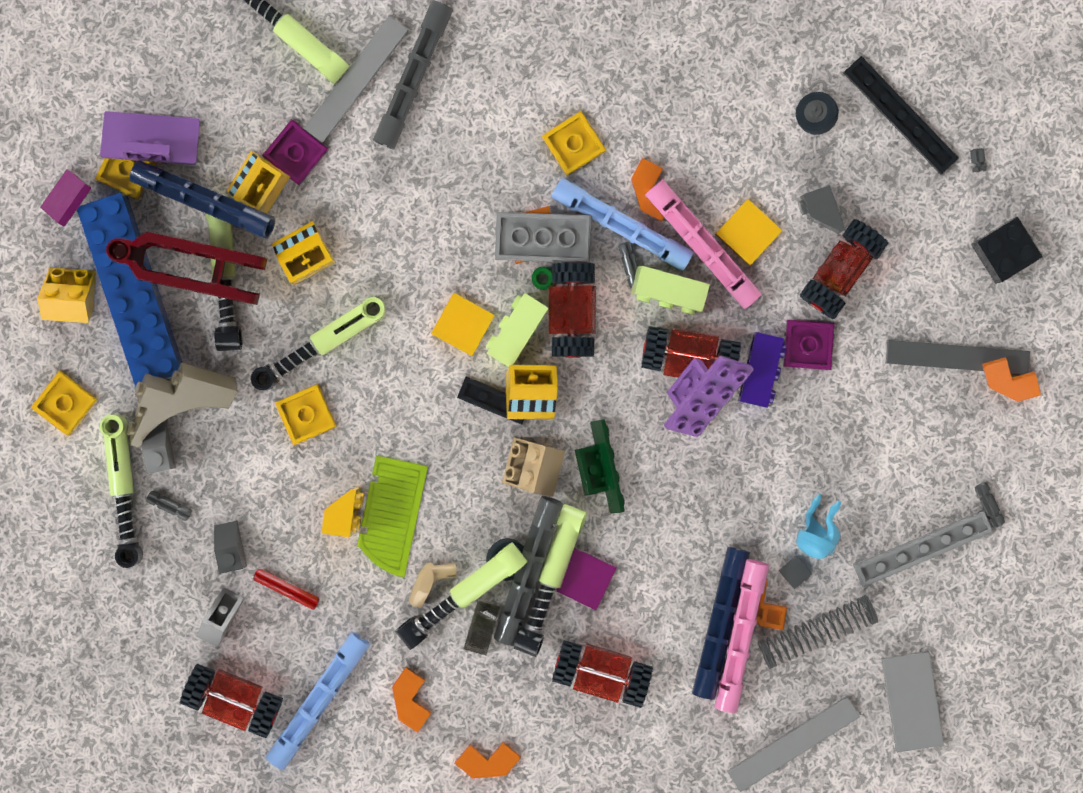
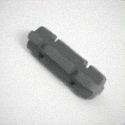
(629, 261)
(989, 504)
(168, 505)

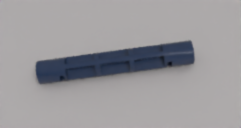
(202, 199)
(720, 624)

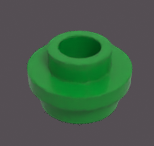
(535, 278)

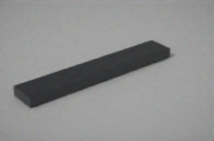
(900, 115)

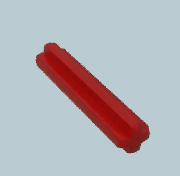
(286, 589)

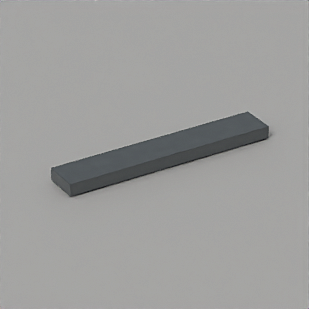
(953, 356)

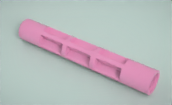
(703, 244)
(738, 651)

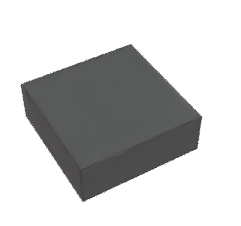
(795, 572)

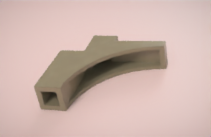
(187, 390)

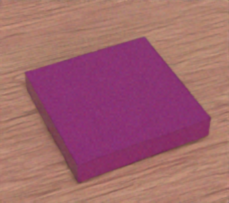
(295, 152)
(65, 198)
(809, 344)
(586, 579)

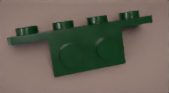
(598, 468)

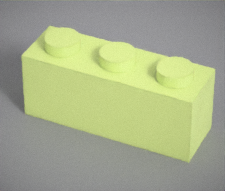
(669, 290)
(516, 329)

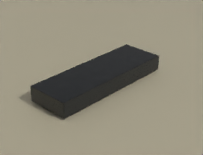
(485, 397)

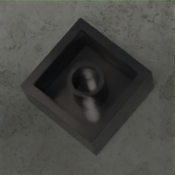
(1006, 250)

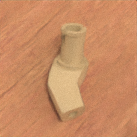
(426, 579)

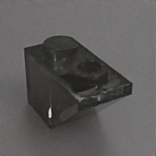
(481, 627)

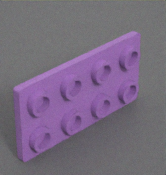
(150, 138)
(703, 392)

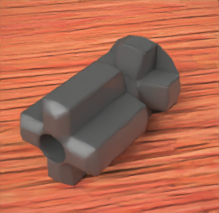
(978, 158)

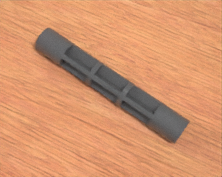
(406, 90)
(527, 577)

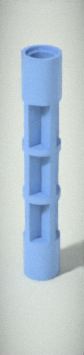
(577, 199)
(317, 701)

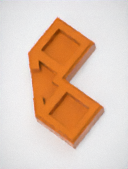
(644, 180)
(1017, 388)
(770, 615)
(407, 709)
(497, 765)

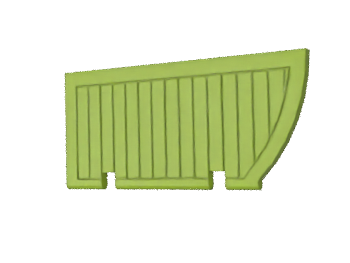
(392, 513)

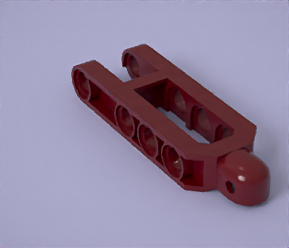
(133, 254)

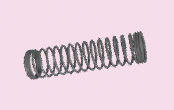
(768, 656)

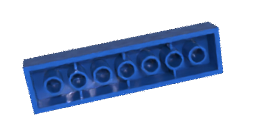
(132, 302)

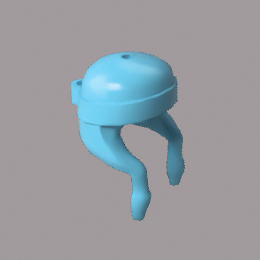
(815, 539)

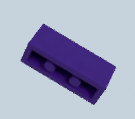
(764, 359)

